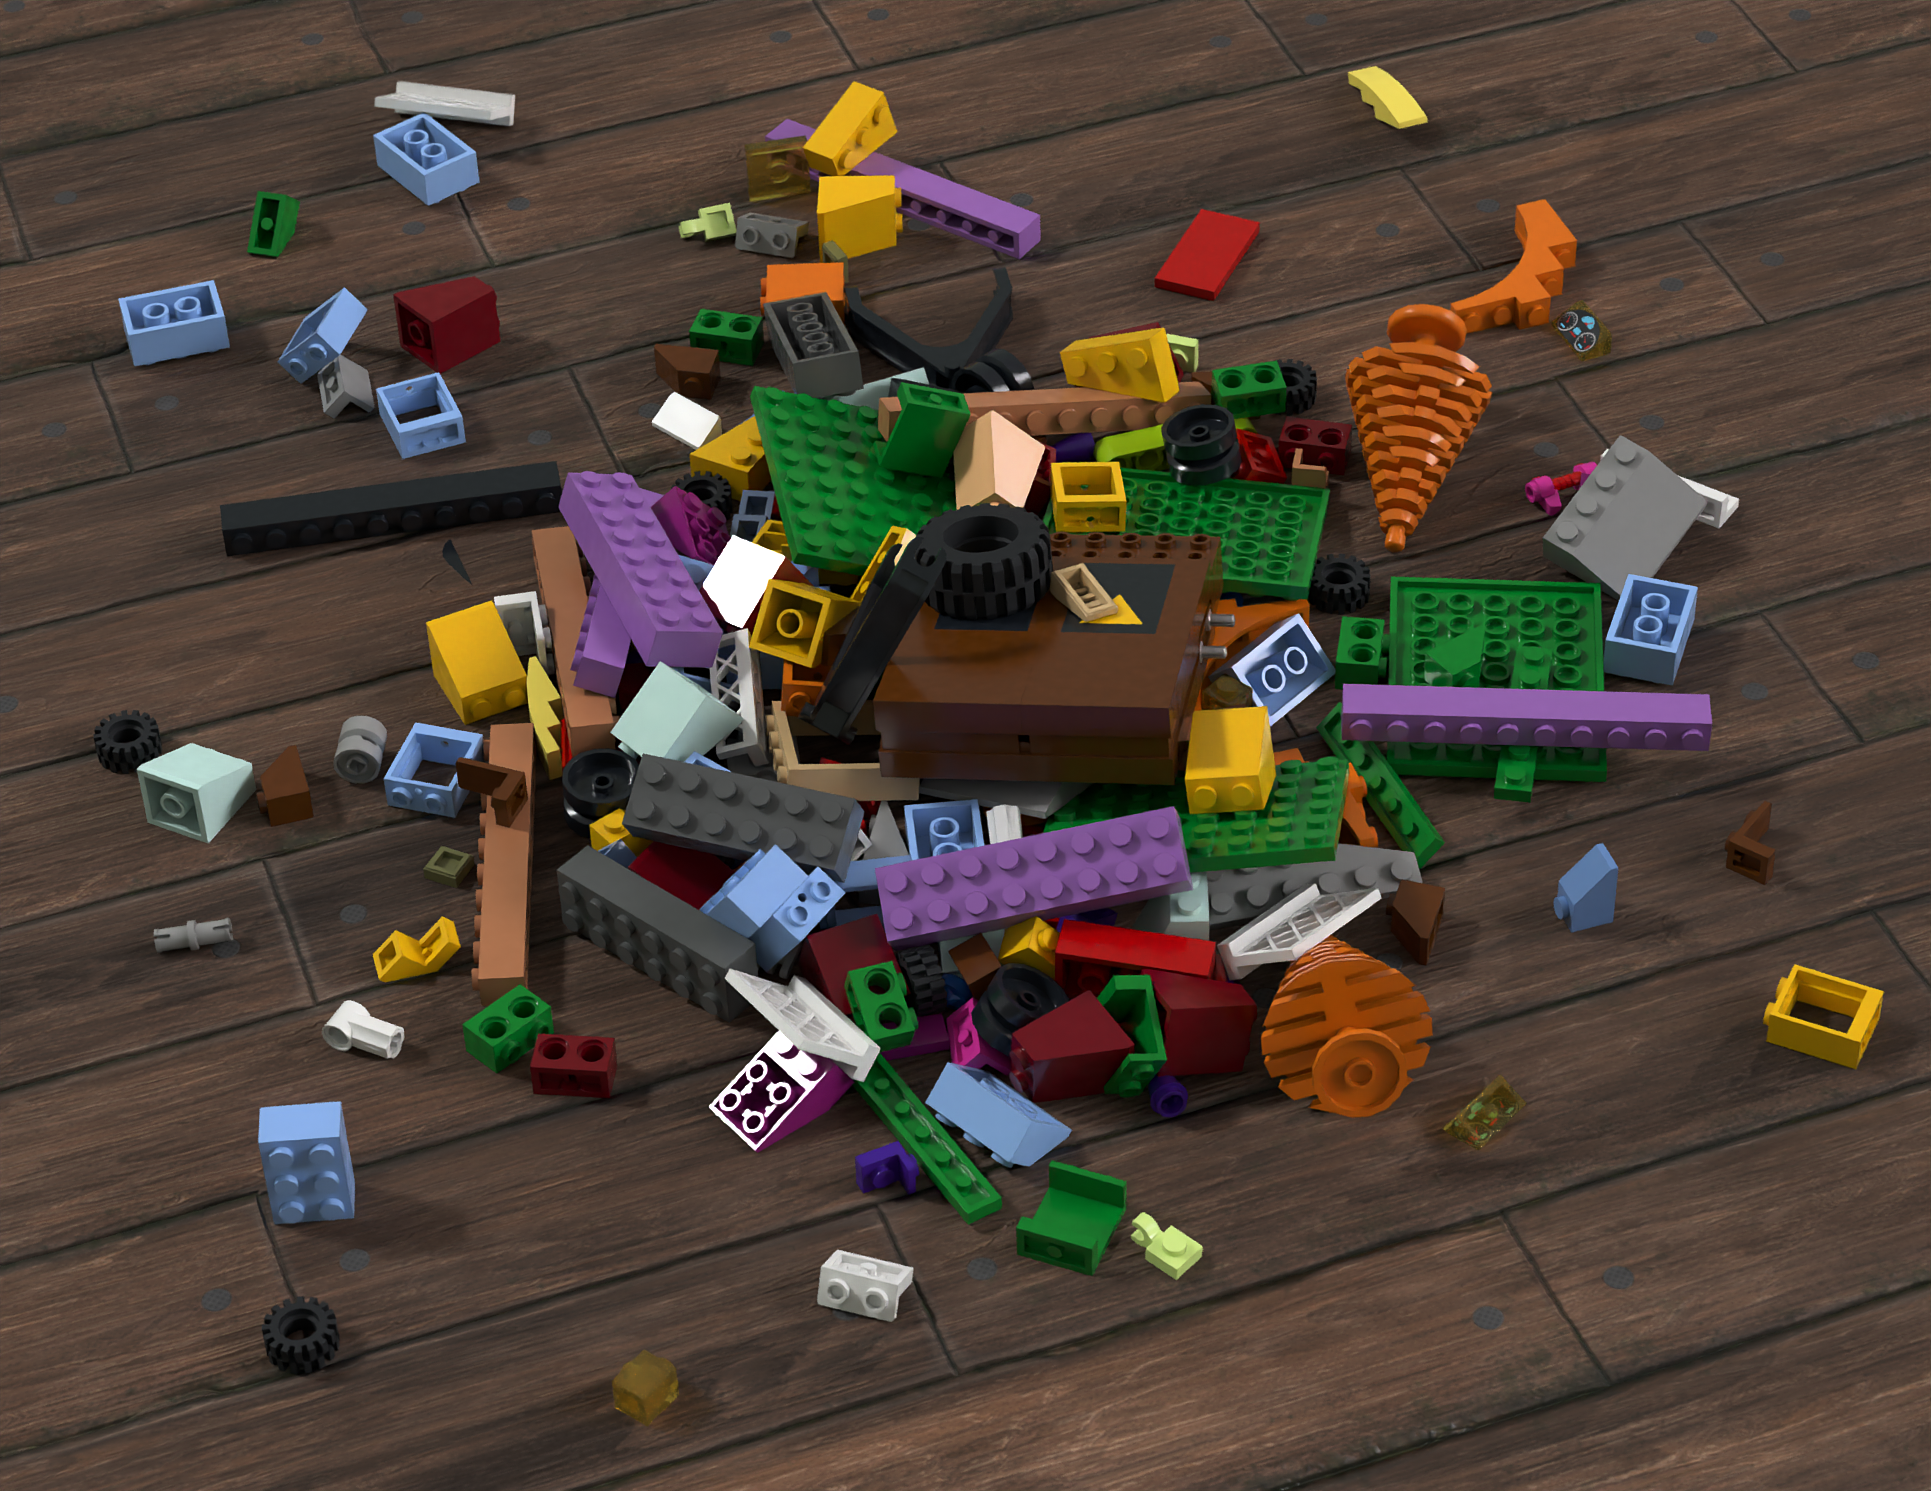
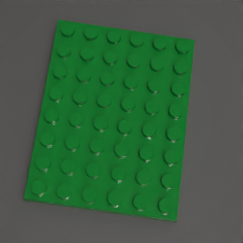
(830, 483)
(1264, 527)
(1513, 614)
(1294, 828)

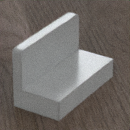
(343, 383)

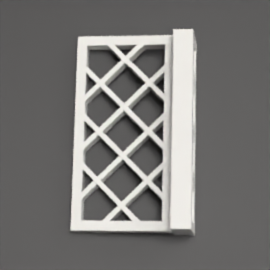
(450, 103)
(1291, 928)
(809, 1021)

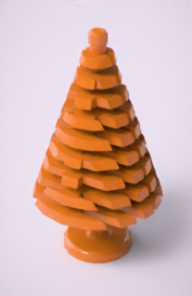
(1414, 412)
(1345, 1030)

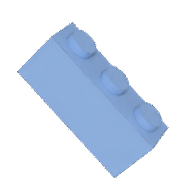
(1280, 666)
(995, 1115)

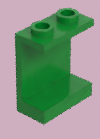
(924, 431)
(1133, 1005)
(1073, 1219)

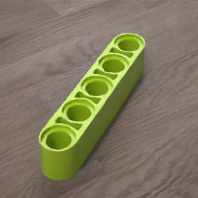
(1143, 447)

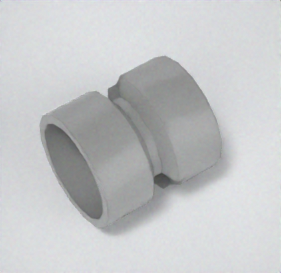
(360, 749)

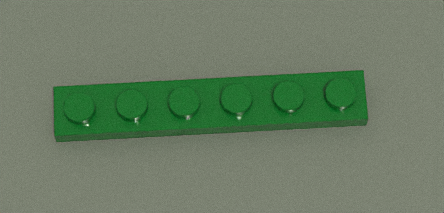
(1518, 762)
(1384, 791)
(928, 1142)

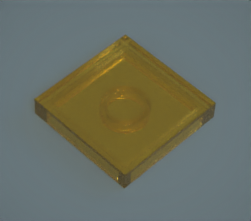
(777, 168)

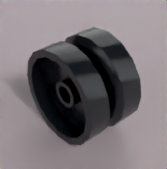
(993, 373)
(1201, 444)
(596, 786)
(1014, 1000)

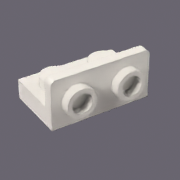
(863, 1285)

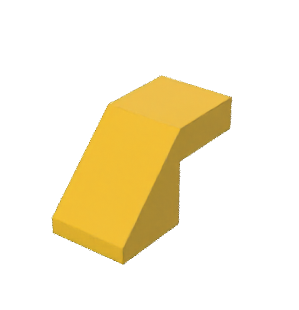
(407, 957)

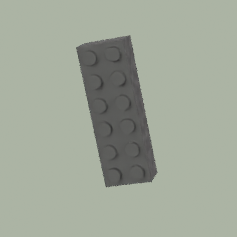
(813, 346)
(741, 814)
(655, 931)

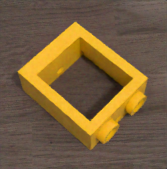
(1075, 504)
(1831, 994)

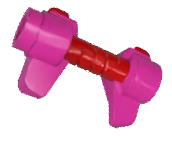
(1546, 490)

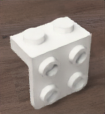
(524, 624)

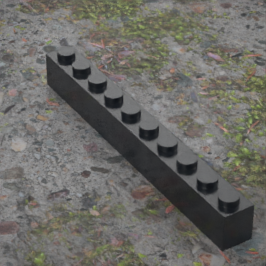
(390, 508)

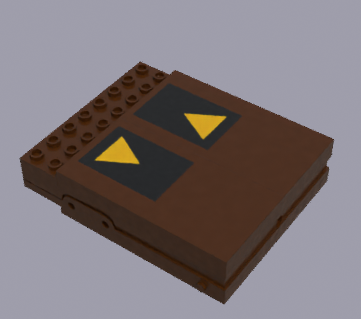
(1057, 693)

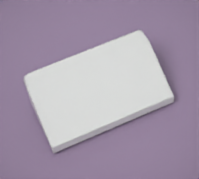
(687, 421)

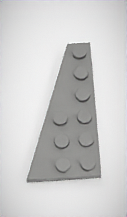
(1246, 893)

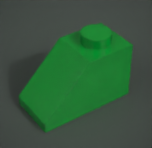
(272, 223)
(1456, 661)

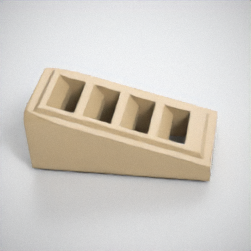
(1076, 587)

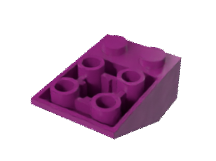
(692, 525)
(779, 1093)

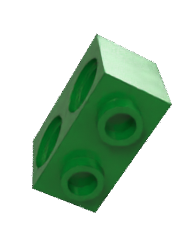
(733, 334)
(1250, 389)
(1361, 652)
(872, 1008)
(507, 1028)

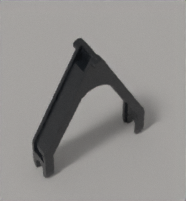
(938, 362)
(872, 639)

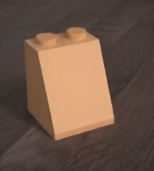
(995, 463)

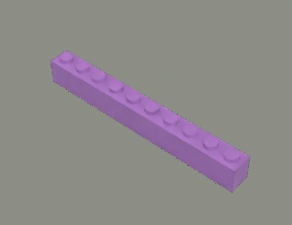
(943, 201)
(602, 639)
(1526, 717)

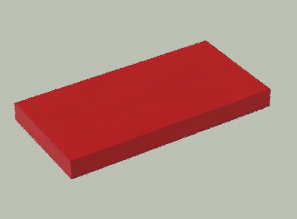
(1207, 254)

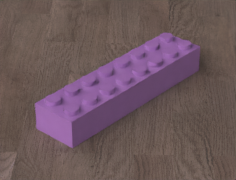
(640, 570)
(1033, 877)

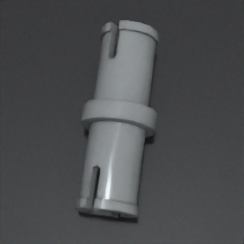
(193, 935)

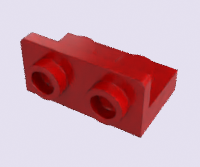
(1259, 459)

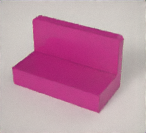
(968, 1046)

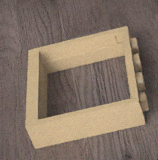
(851, 780)

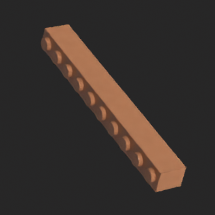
(1065, 409)
(565, 593)
(505, 873)

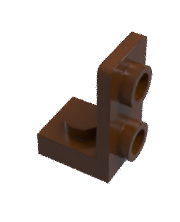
(503, 784)
(1744, 851)

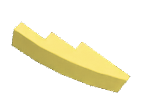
(1388, 96)
(546, 714)

